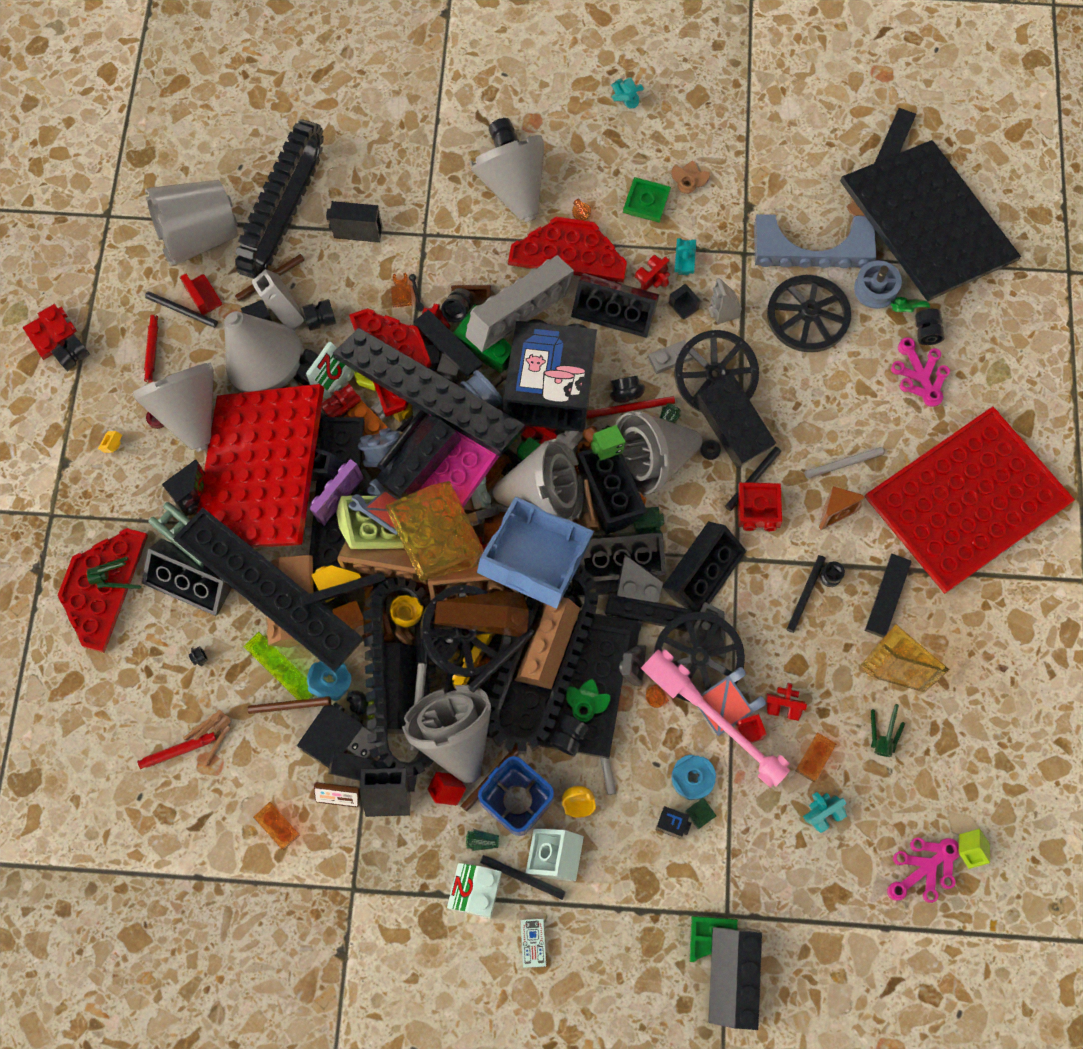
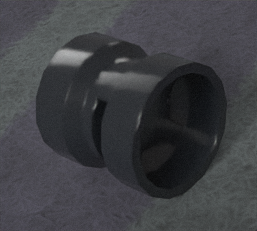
(835, 571)

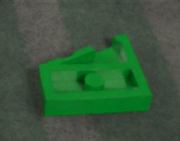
(702, 934)

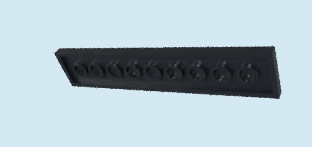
(429, 391)
(340, 438)
(268, 589)

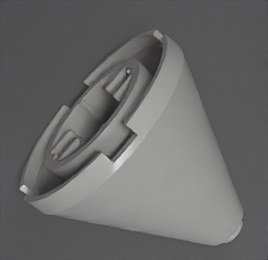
(514, 174)
(259, 352)
(182, 404)
(655, 449)
(545, 480)
(451, 730)

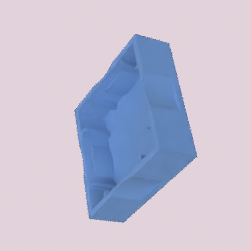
(535, 552)

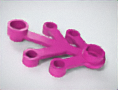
(921, 374)
(927, 867)

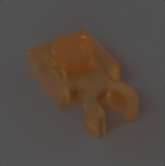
(401, 292)

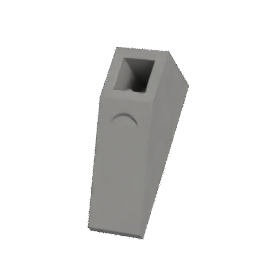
(278, 299)
(724, 303)

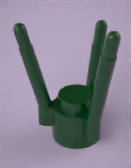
(99, 574)
(886, 745)

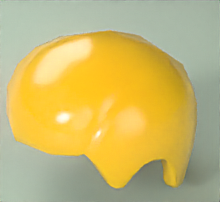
(406, 611)
(578, 801)

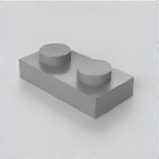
(666, 358)

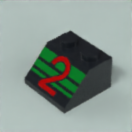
(186, 487)

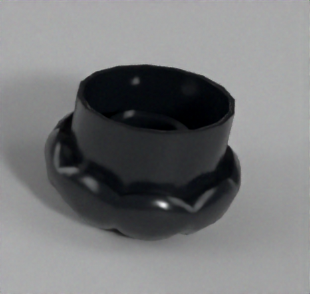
(626, 389)

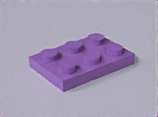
(342, 485)

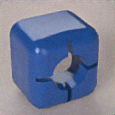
(512, 774)

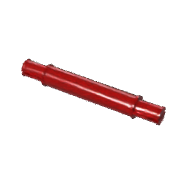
(151, 347)
(176, 750)

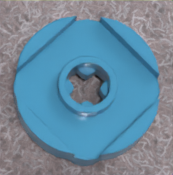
(321, 688)
(706, 778)

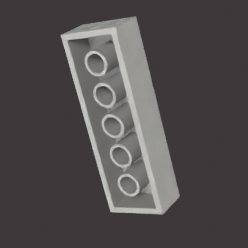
(518, 303)

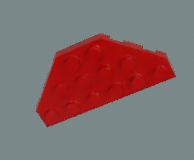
(576, 243)
(398, 336)
(95, 609)

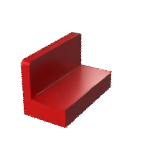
(201, 293)

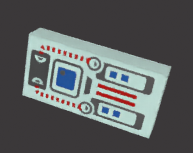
(533, 943)

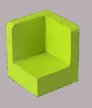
(974, 848)

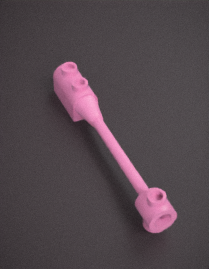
(676, 680)

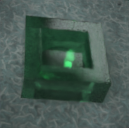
(700, 813)

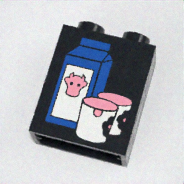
(550, 375)

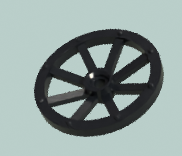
(809, 315)
(715, 366)
(691, 659)
(441, 661)

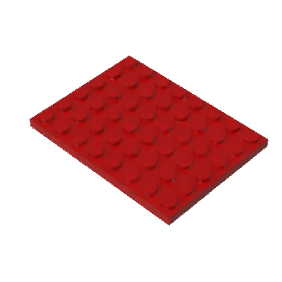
(263, 463)
(969, 499)

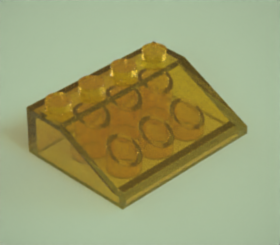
(435, 531)
(904, 662)

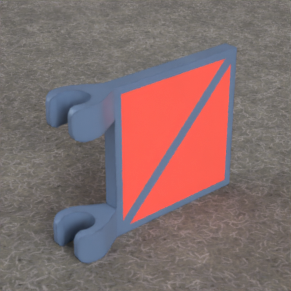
(376, 508)
(729, 701)

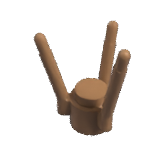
(590, 519)
(217, 722)

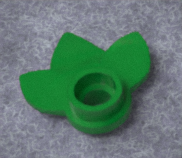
(901, 304)
(587, 698)

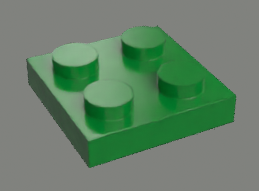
(646, 199)

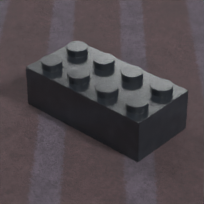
(734, 420)

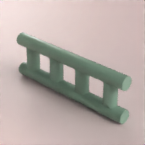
(159, 524)

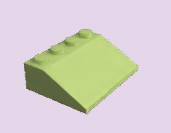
(361, 530)

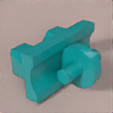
(626, 92)
(685, 256)
(822, 808)

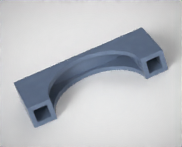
(775, 249)

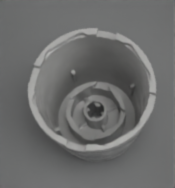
(191, 218)

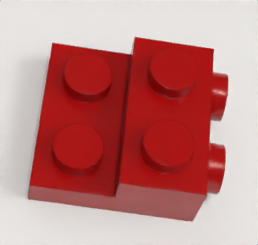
(49, 330)
(759, 506)

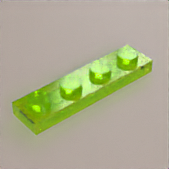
(279, 667)

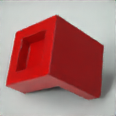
(751, 728)
(446, 789)

